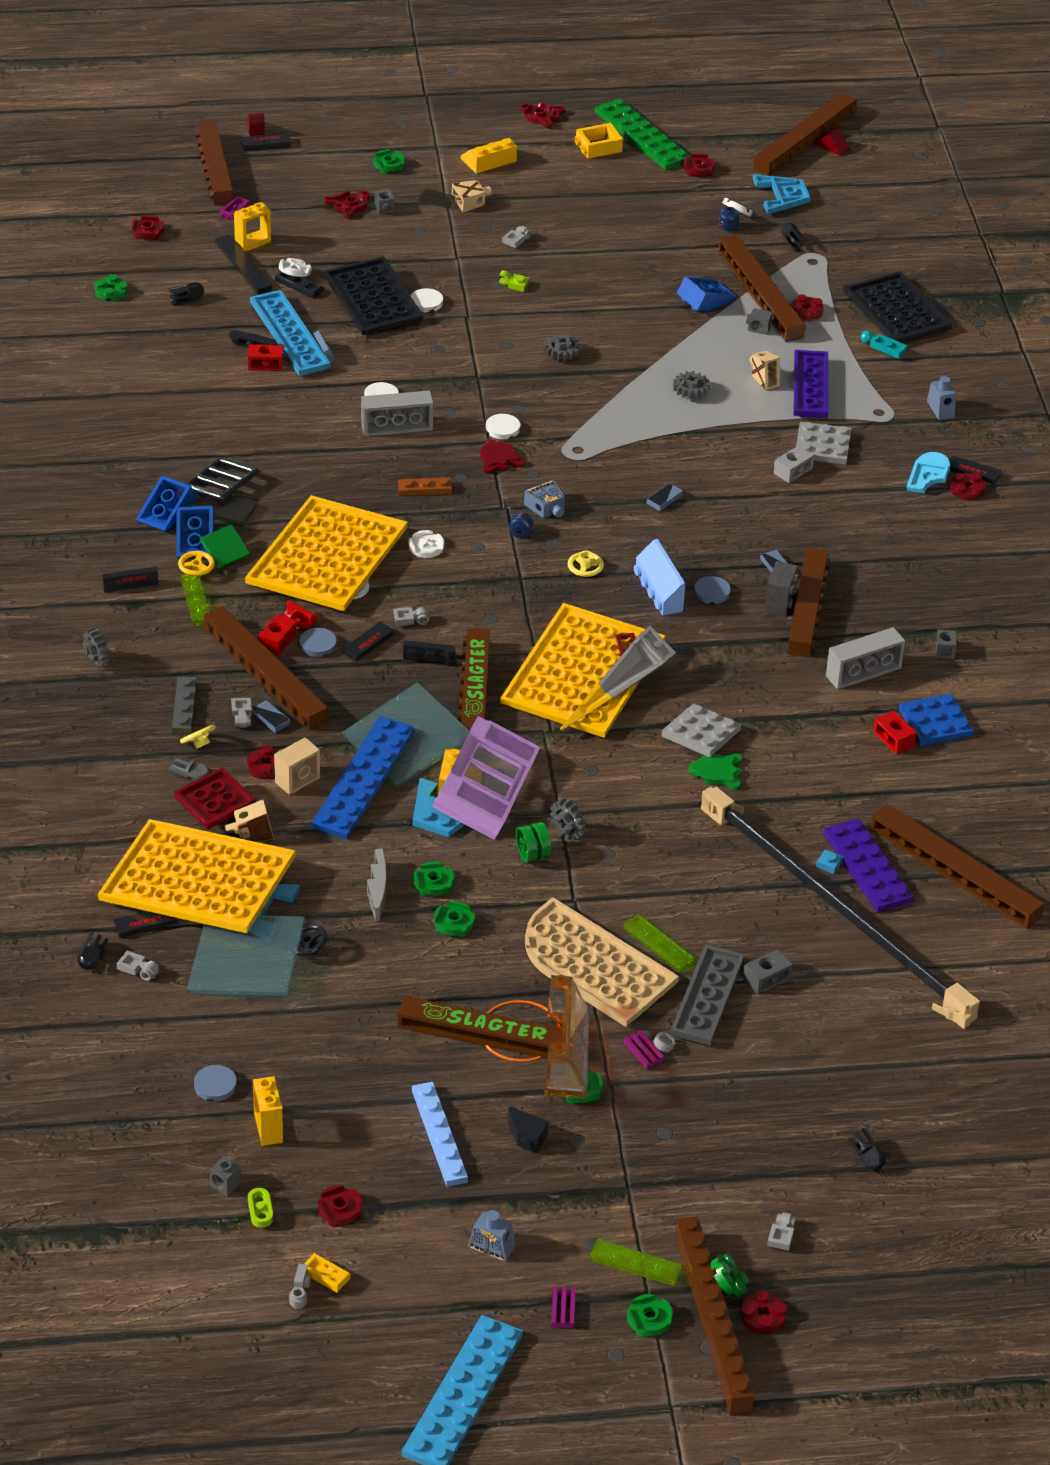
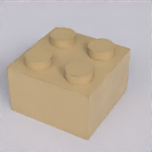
(297, 766)

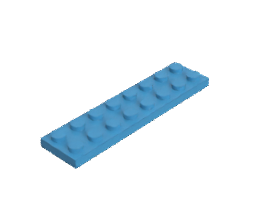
(290, 332)
(462, 1393)

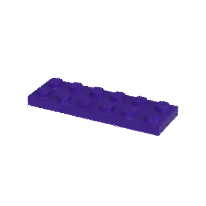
(810, 384)
(868, 865)

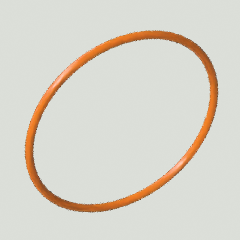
(511, 1002)

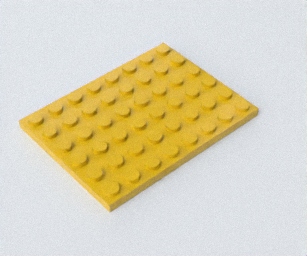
(326, 553)
(568, 665)
(225, 873)

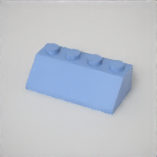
(660, 578)

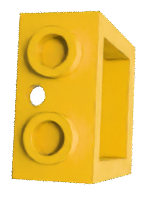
(612, 144)
(257, 238)
(268, 1111)

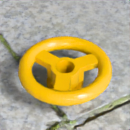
(196, 566)

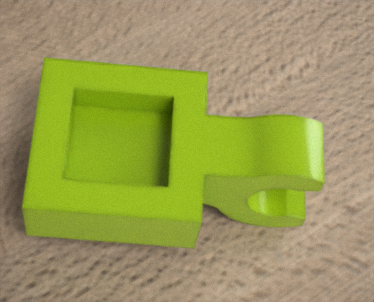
(514, 282)

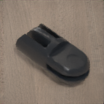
(793, 236)
(186, 292)
(91, 952)
(869, 1152)

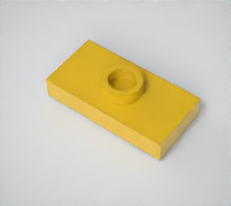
(327, 1273)

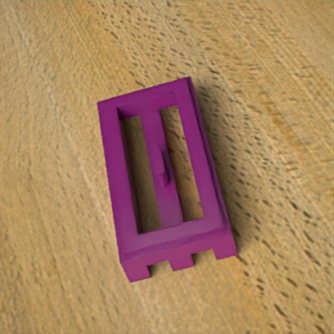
(234, 204)
(646, 1047)
(564, 1292)

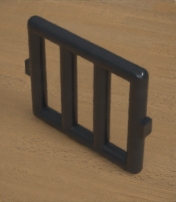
(229, 489)

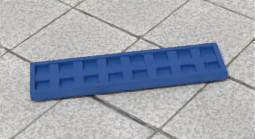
(363, 777)

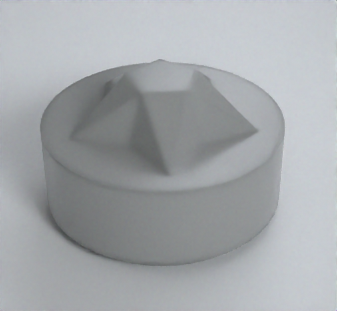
(664, 1042)

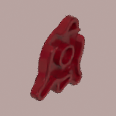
(542, 113)
(349, 203)
(498, 456)

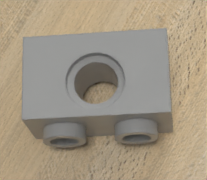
(793, 464)

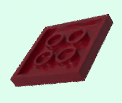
(214, 798)

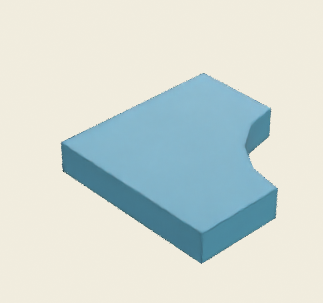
(926, 474)

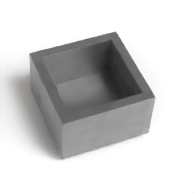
(781, 588)

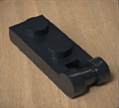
(250, 339)
(429, 652)

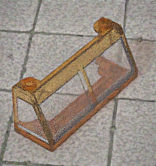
(567, 1059)

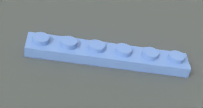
(439, 1134)

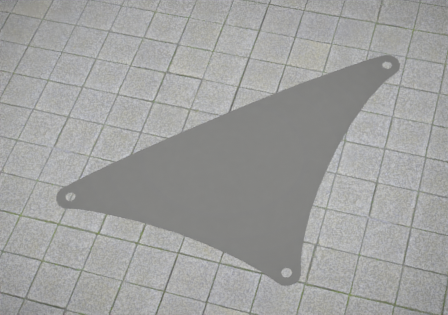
(723, 354)

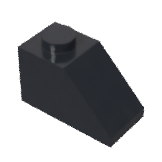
(527, 1129)

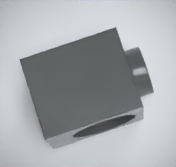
(384, 201)
(759, 321)
(945, 644)
(225, 1176)

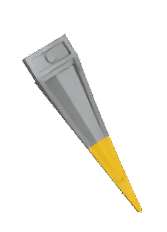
(640, 659)

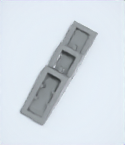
(377, 885)

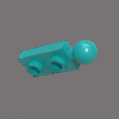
(884, 344)

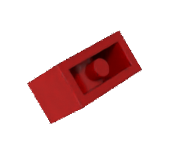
(265, 357)
(278, 634)
(895, 732)

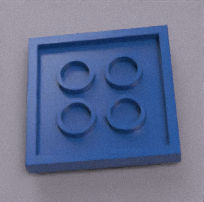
(936, 719)

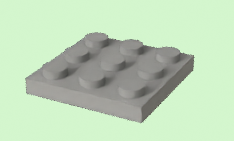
(825, 441)
(701, 730)

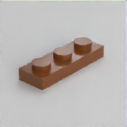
(424, 486)

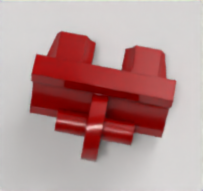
(303, 617)

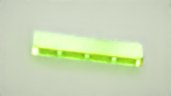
(194, 597)
(659, 943)
(635, 1262)

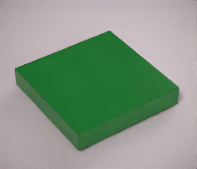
(225, 546)

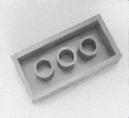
(397, 413)
(865, 658)

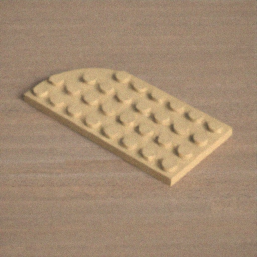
(603, 966)

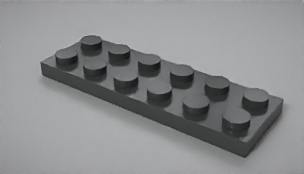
(707, 995)

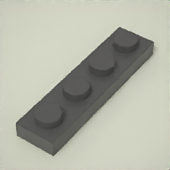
(184, 705)

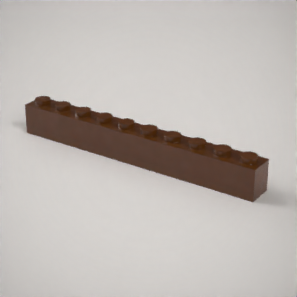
(804, 134)
(761, 287)
(266, 668)
(957, 866)
(714, 1316)

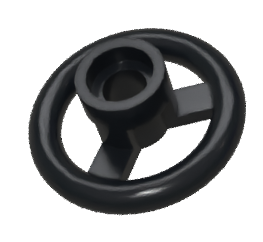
(309, 942)

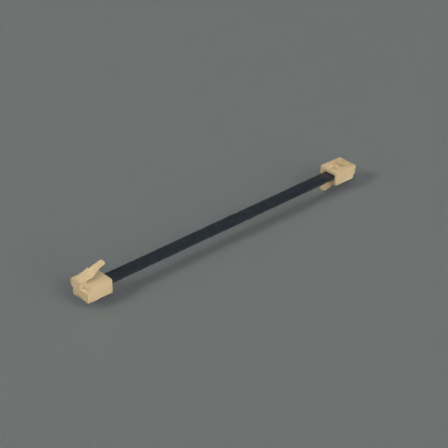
(958, 1002)

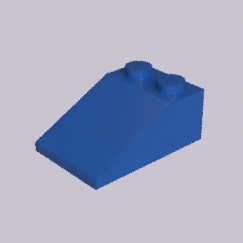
(704, 293)
(162, 504)
(192, 525)

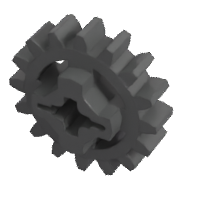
(562, 347)
(691, 385)
(96, 647)
(568, 819)

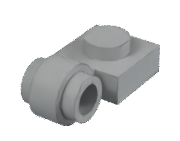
(515, 238)
(406, 616)
(242, 711)
(133, 963)
(782, 1232)
(302, 1280)

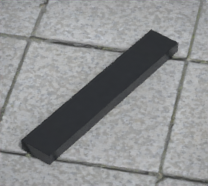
(243, 264)

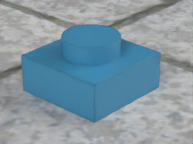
(829, 861)

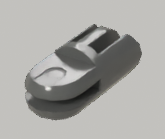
(188, 768)

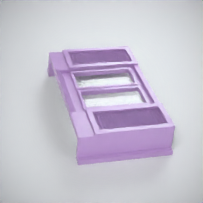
(486, 777)

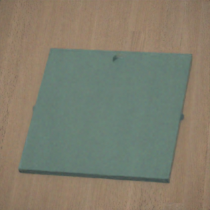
(434, 731)
(247, 962)

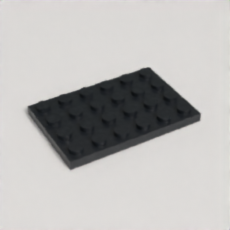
(373, 295)
(897, 307)

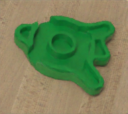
(718, 770)

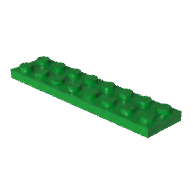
(642, 134)

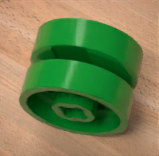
(533, 842)

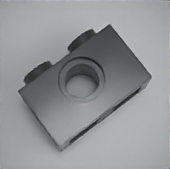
(767, 971)

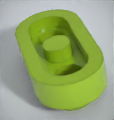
(260, 1207)

